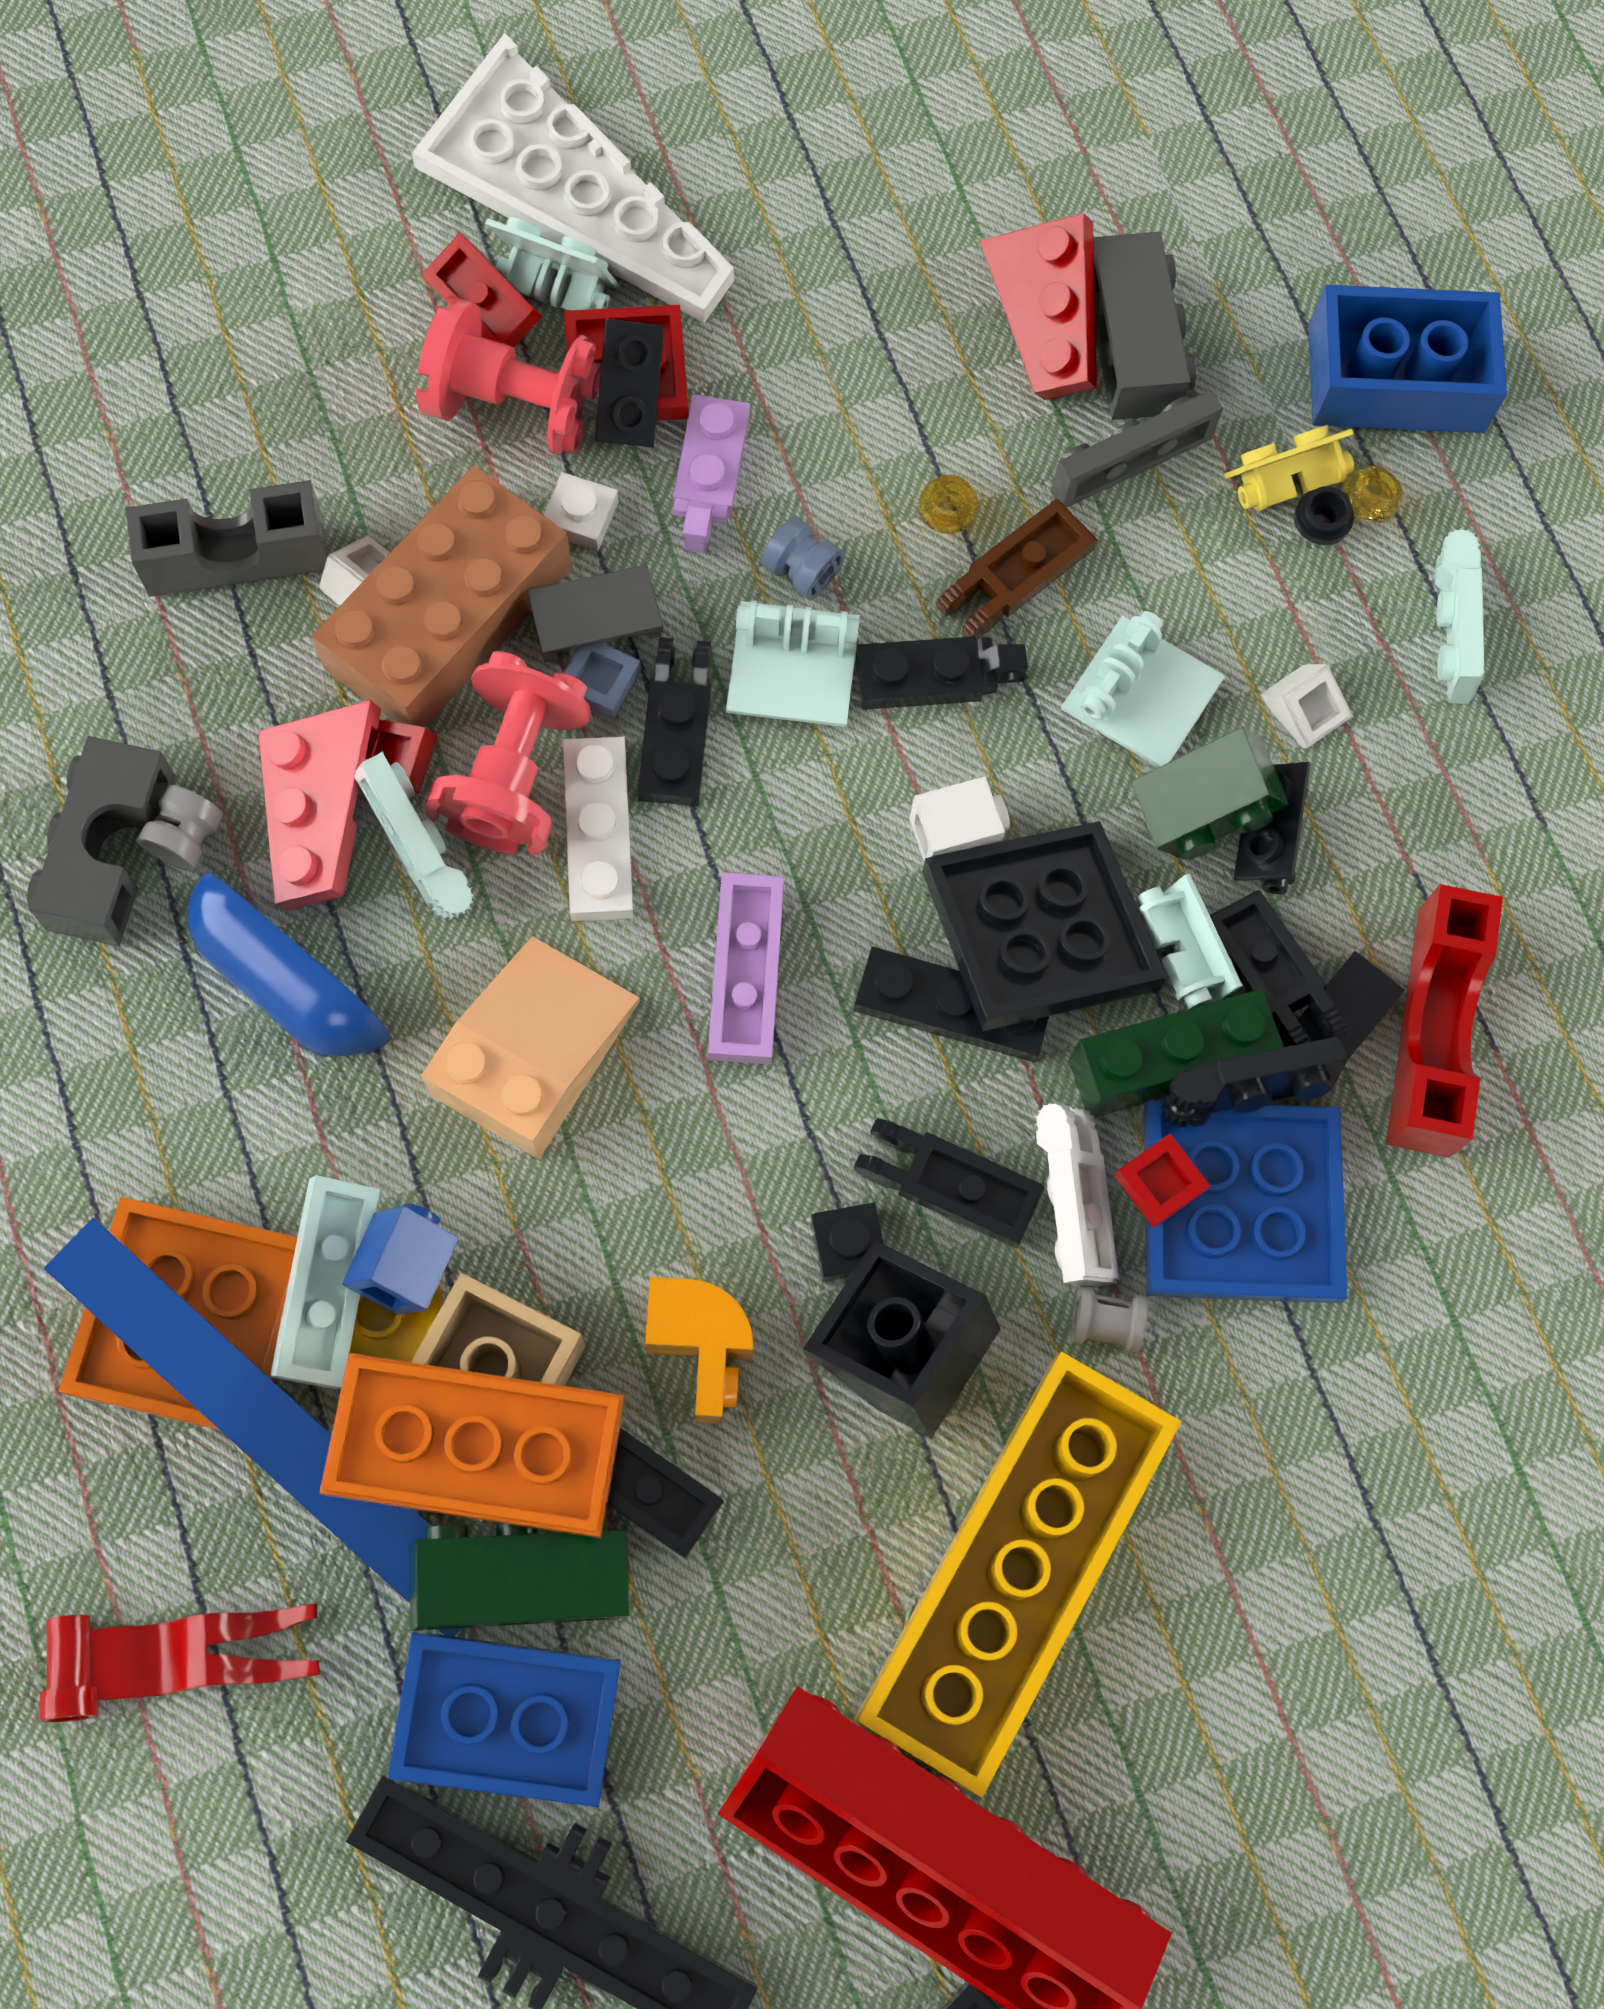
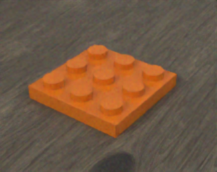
(220, 1268)

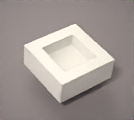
(582, 509)

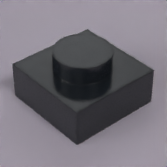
(844, 1238)

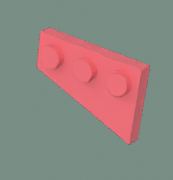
(313, 800)

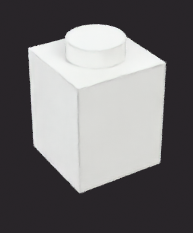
(958, 818)

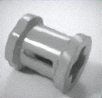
(1108, 1320)

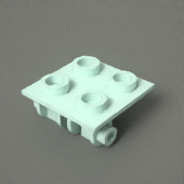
(536, 261)
(793, 663)
(1143, 690)

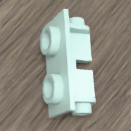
(1200, 963)

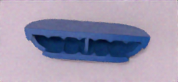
(279, 974)

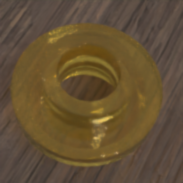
(950, 490)
(1374, 493)

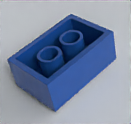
(1406, 358)

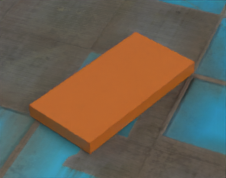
(473, 1445)

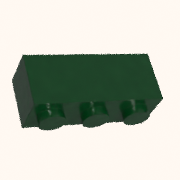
(1141, 1059)
(515, 1577)

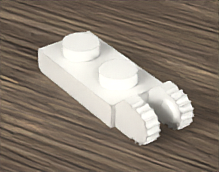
(1079, 1195)

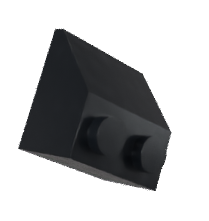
(904, 1337)

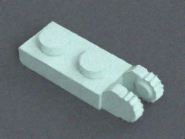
(1461, 611)
(414, 840)

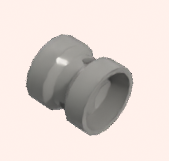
(180, 828)

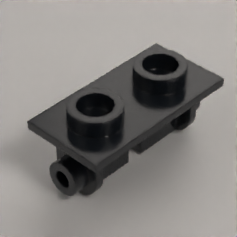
(629, 383)
(1273, 849)

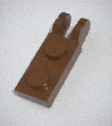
(1019, 567)

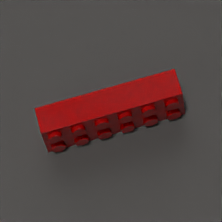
(940, 1867)

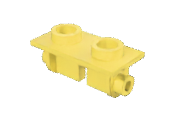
(1315, 460)

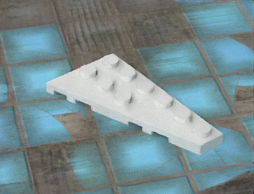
(546, 163)

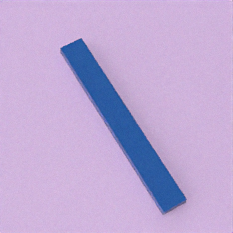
(231, 1394)

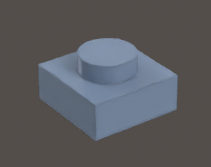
(606, 674)

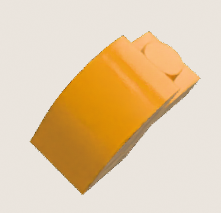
(704, 1323)

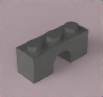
(188, 552)
(108, 791)

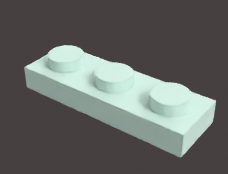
(318, 1309)

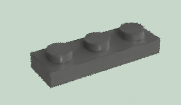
(1136, 448)

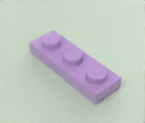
(746, 968)

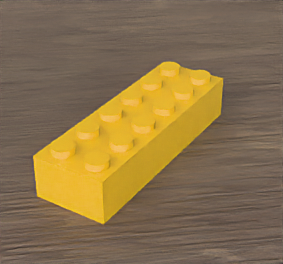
(1017, 1574)

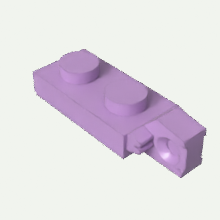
(709, 466)

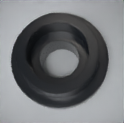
(1327, 502)

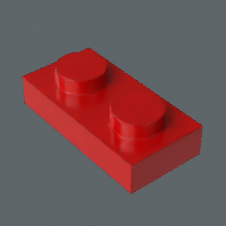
(468, 275)

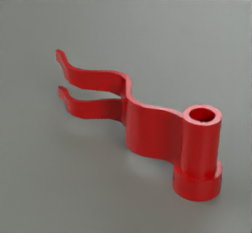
(157, 1659)

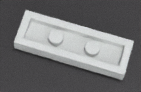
(598, 829)

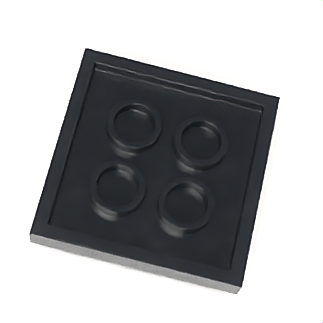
(1042, 925)

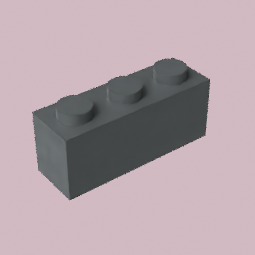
(1139, 325)

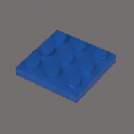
(1271, 1209)

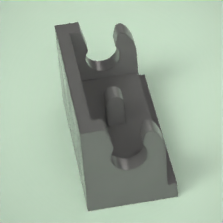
(594, 610)

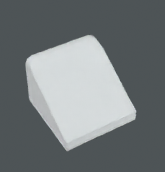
(350, 567)
(1308, 703)

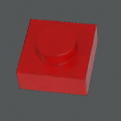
(406, 745)
(1161, 1180)

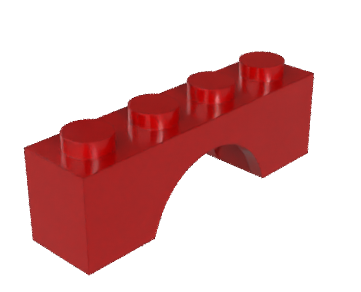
(1434, 1071)

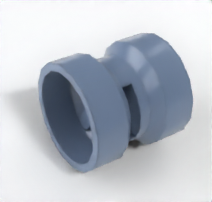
(804, 559)

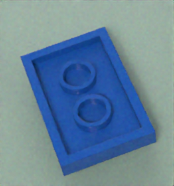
(504, 1719)

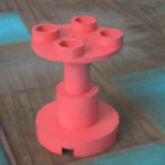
(472, 366)
(494, 801)

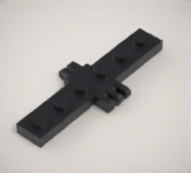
(543, 1907)

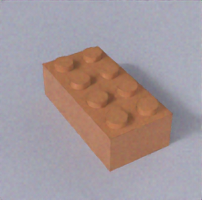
(443, 600)

